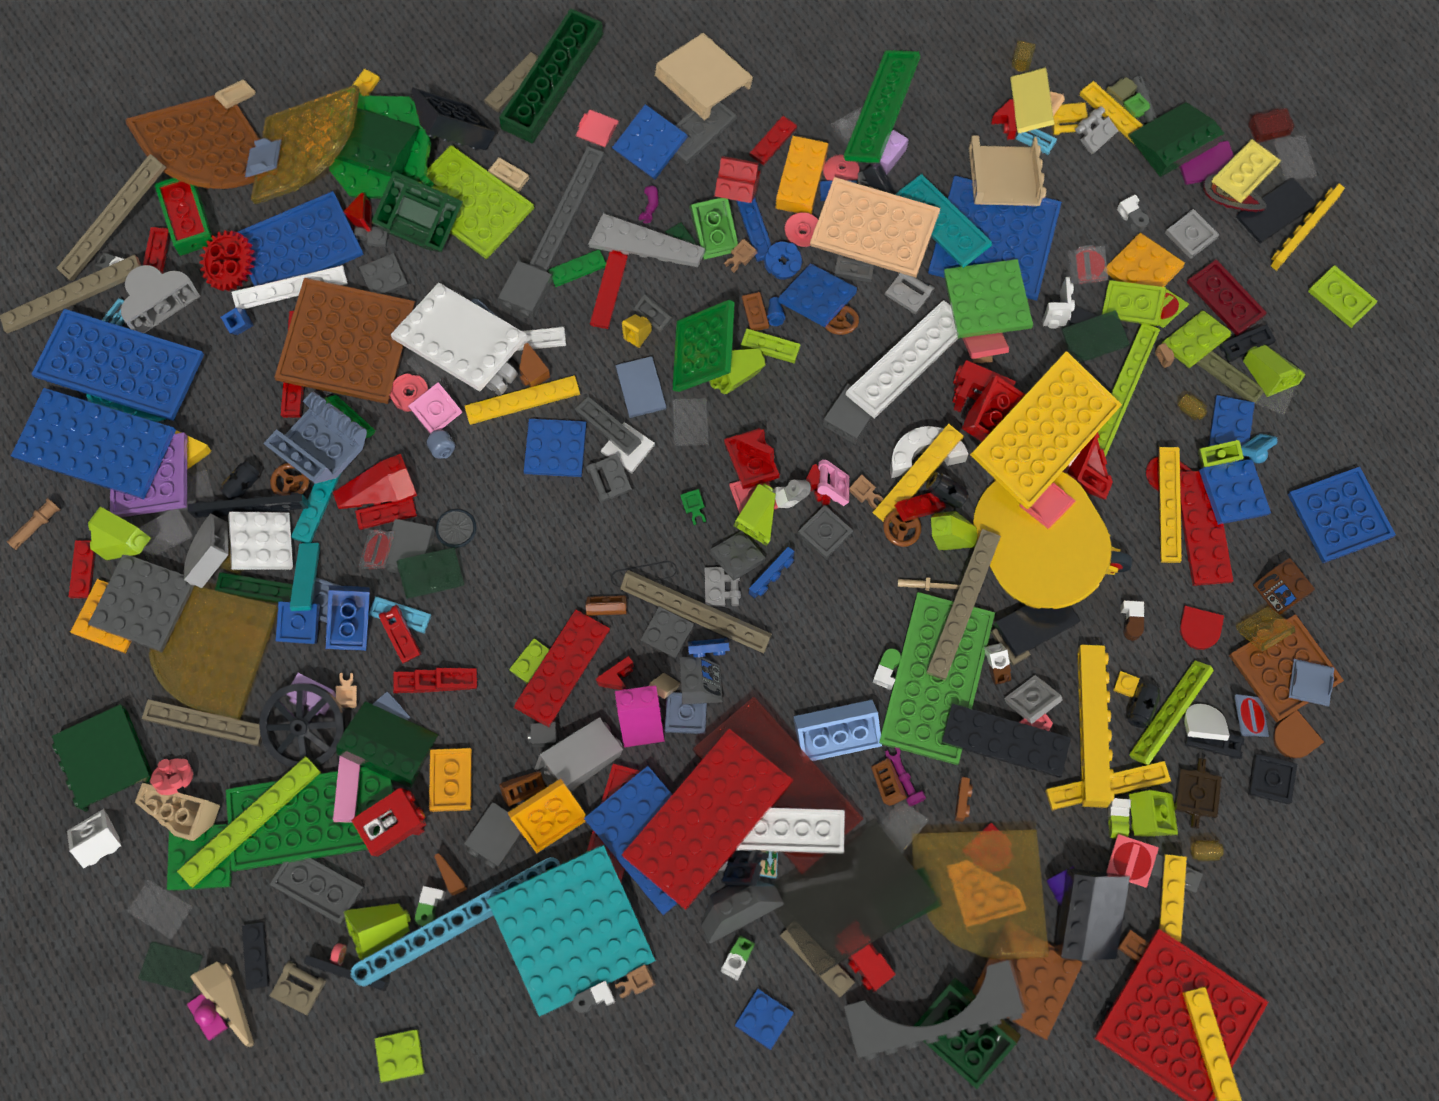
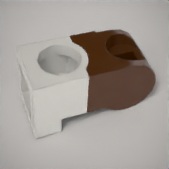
(1134, 619)
(998, 663)

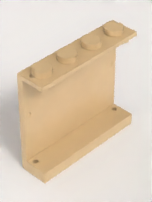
(702, 74)
(1006, 174)

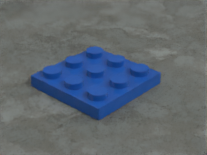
(650, 142)
(817, 295)
(555, 447)
(1235, 491)

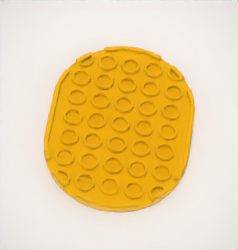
(1040, 563)

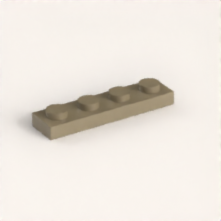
(506, 89)
(835, 978)

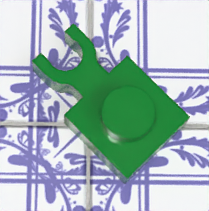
(693, 504)

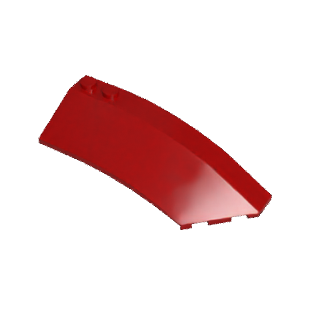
(999, 399)

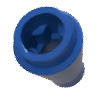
(775, 312)

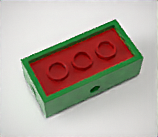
(184, 215)

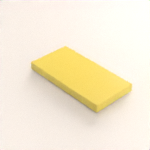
(1032, 100)
(1246, 171)

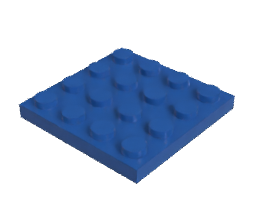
(1341, 514)

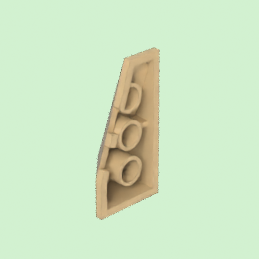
(180, 813)
(220, 987)

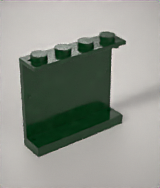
(101, 756)

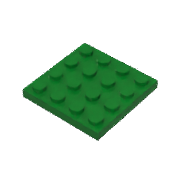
(703, 346)

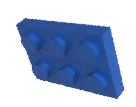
(1231, 421)

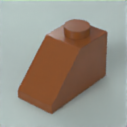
(532, 368)

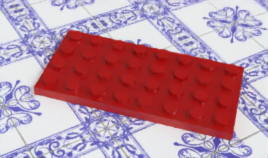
(707, 818)

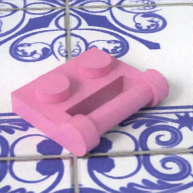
(839, 482)

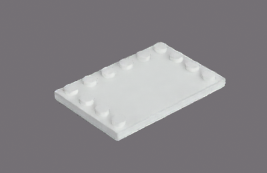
(459, 336)

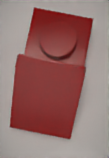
(1006, 116)
(753, 445)
(814, 479)
(611, 678)

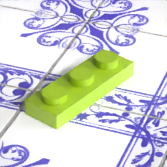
(771, 345)

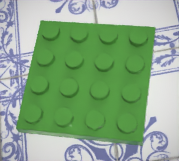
(988, 298)

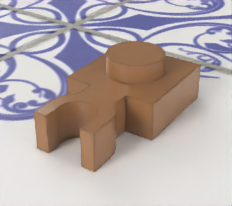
(741, 254)
(863, 489)
(638, 981)

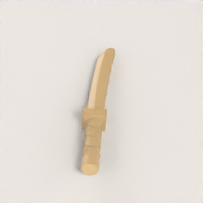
(925, 584)

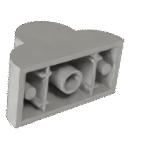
(155, 296)

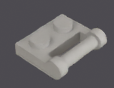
(906, 296)

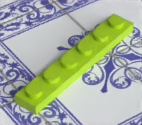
(1171, 712)

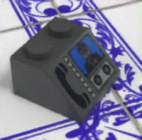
(700, 681)

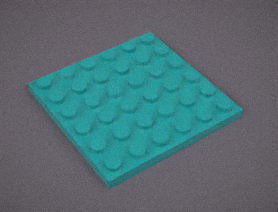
(570, 929)

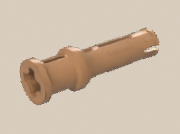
(39, 517)

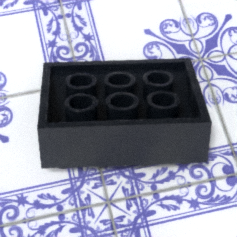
(451, 120)
(1091, 915)

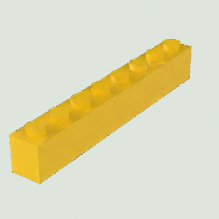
(1094, 726)

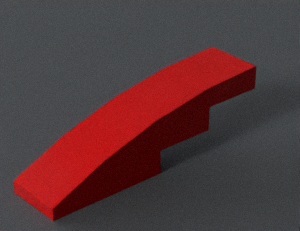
(435, 680)

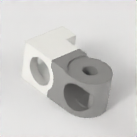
(791, 494)

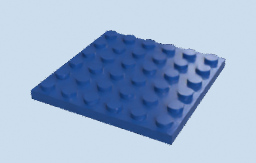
(1014, 231)

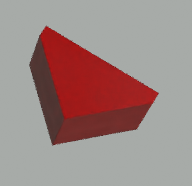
(360, 212)

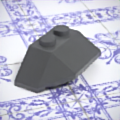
(737, 907)

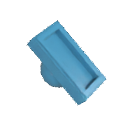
(1258, 447)

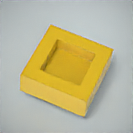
(1126, 684)

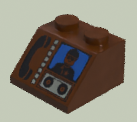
(1284, 587)

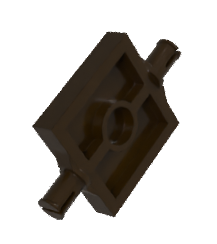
(1198, 793)

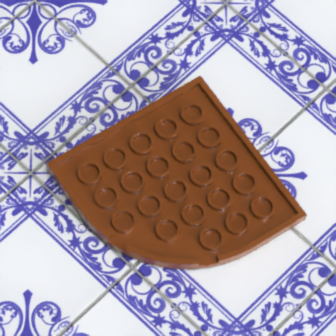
(198, 142)

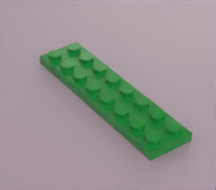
(882, 106)

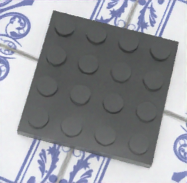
(142, 603)

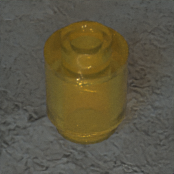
(1193, 407)
(1207, 850)

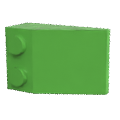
(714, 227)

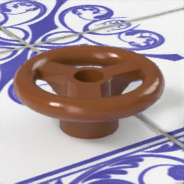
(839, 323)
(288, 487)
(898, 533)

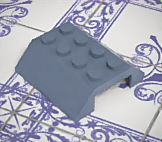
(320, 441)

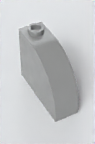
(206, 551)

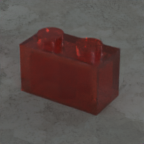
(1271, 125)

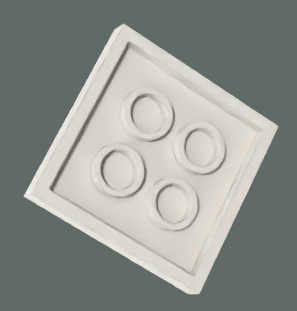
(260, 540)

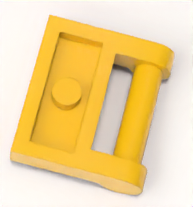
(1066, 114)

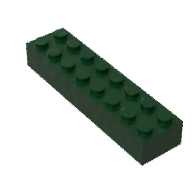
(551, 76)

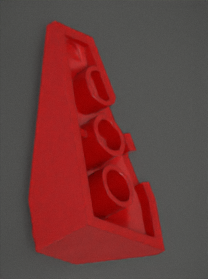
(381, 483)

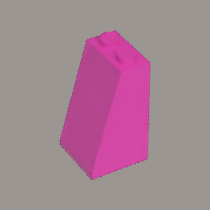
(639, 716)

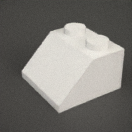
(93, 839)

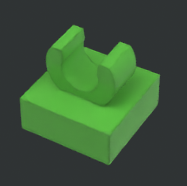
(1137, 105)

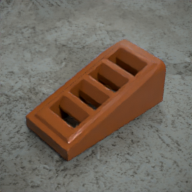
(520, 781)
(897, 791)
(452, 880)

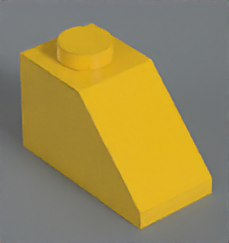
(636, 329)

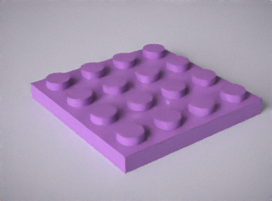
(167, 488)

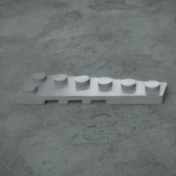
(631, 238)

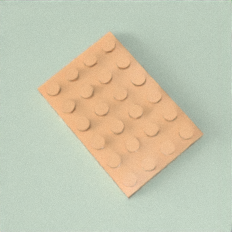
(875, 227)

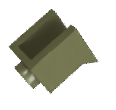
(1122, 90)

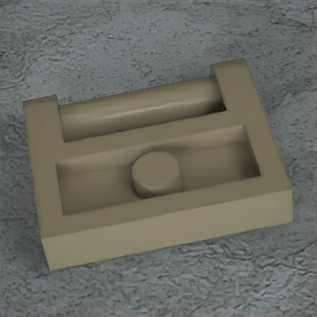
(294, 995)

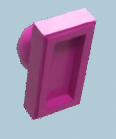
(207, 1016)

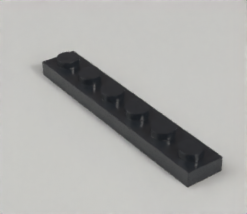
(255, 504)

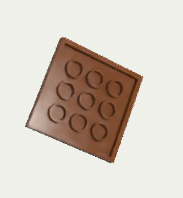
(1271, 670)
(1043, 987)

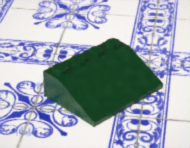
(1176, 138)
(379, 143)
(386, 744)
(972, 1053)

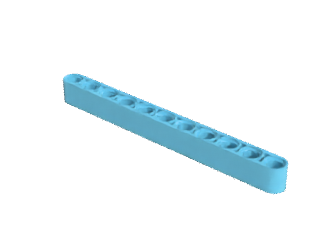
(446, 922)

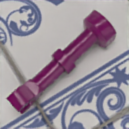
(914, 797)

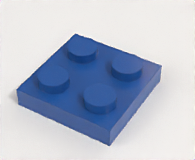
(297, 625)
(700, 647)
(764, 1019)

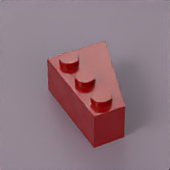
(871, 967)

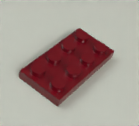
(1226, 297)

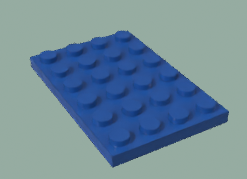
(301, 241)
(623, 819)

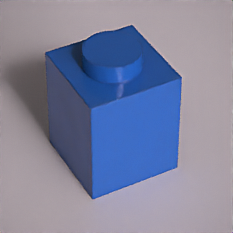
(237, 321)

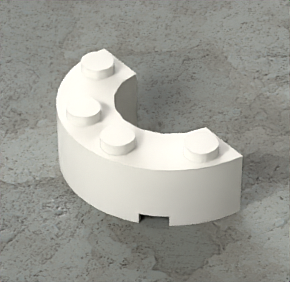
(917, 442)

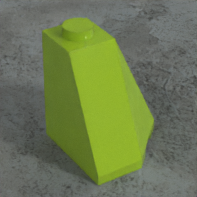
(744, 366)
(1272, 370)
(758, 514)
(953, 531)
(115, 536)
(376, 927)

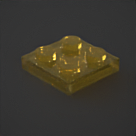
(1265, 628)

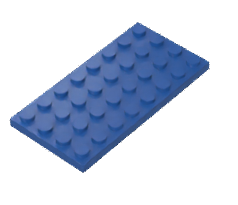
(118, 364)
(93, 443)

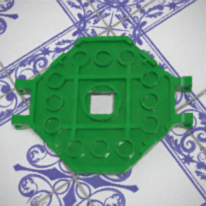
(373, 184)

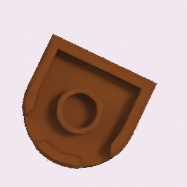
(1296, 737)

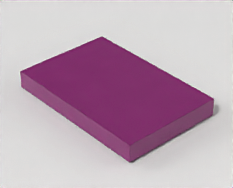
(1207, 163)

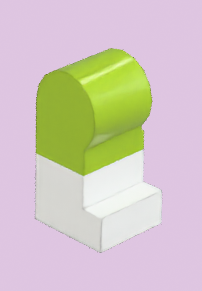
(1119, 817)

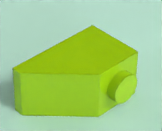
(1220, 454)

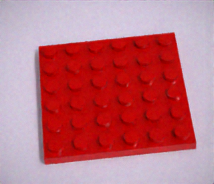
(1153, 1025)

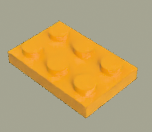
(450, 780)

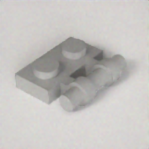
(1100, 134)
(715, 588)

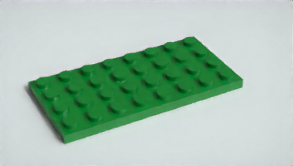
(305, 823)

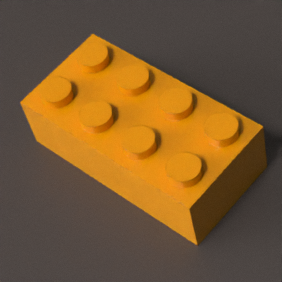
(801, 175)

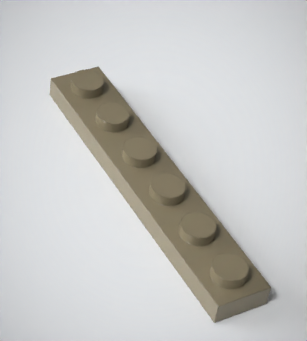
(202, 722)

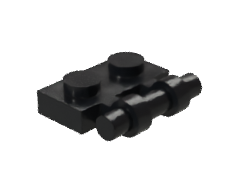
(744, 873)

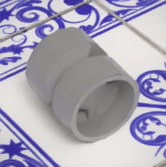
(501, 378)

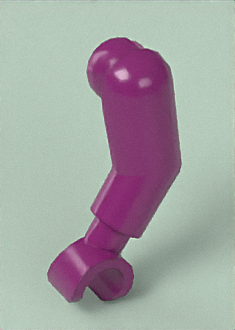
(653, 202)

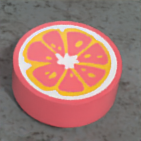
(338, 954)

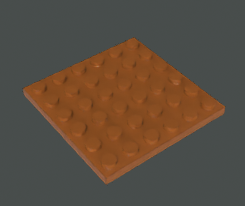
(343, 341)

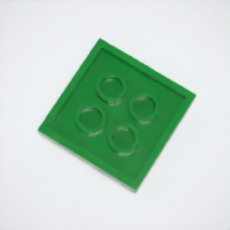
(182, 850)

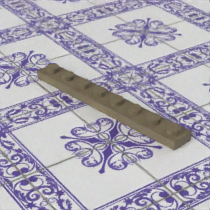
(111, 217)
(68, 295)
(963, 605)
(696, 611)

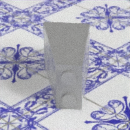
(579, 755)

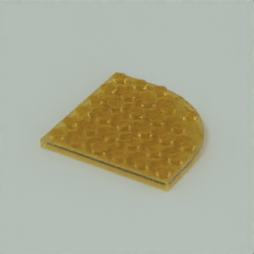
(310, 141)
(214, 651)
(986, 890)

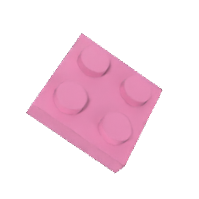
(435, 408)

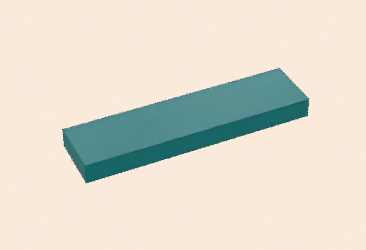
(305, 577)

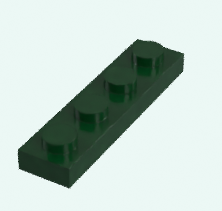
(254, 588)

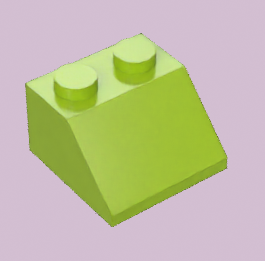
(1153, 814)

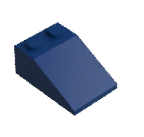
(347, 617)

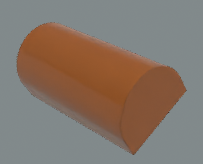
(606, 605)

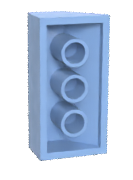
(838, 730)

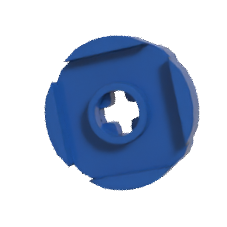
(785, 250)

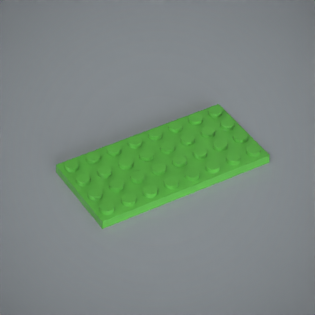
(923, 702)

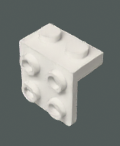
(1059, 313)

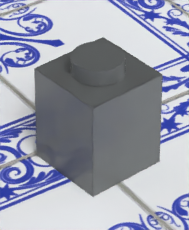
(542, 735)

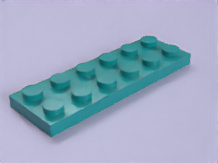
(952, 229)

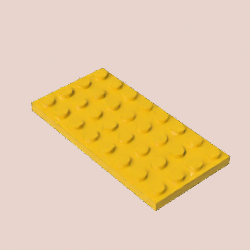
(1046, 430)

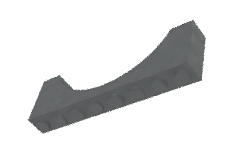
(996, 1000)

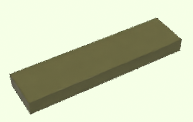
(1231, 377)

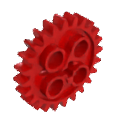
(230, 272)

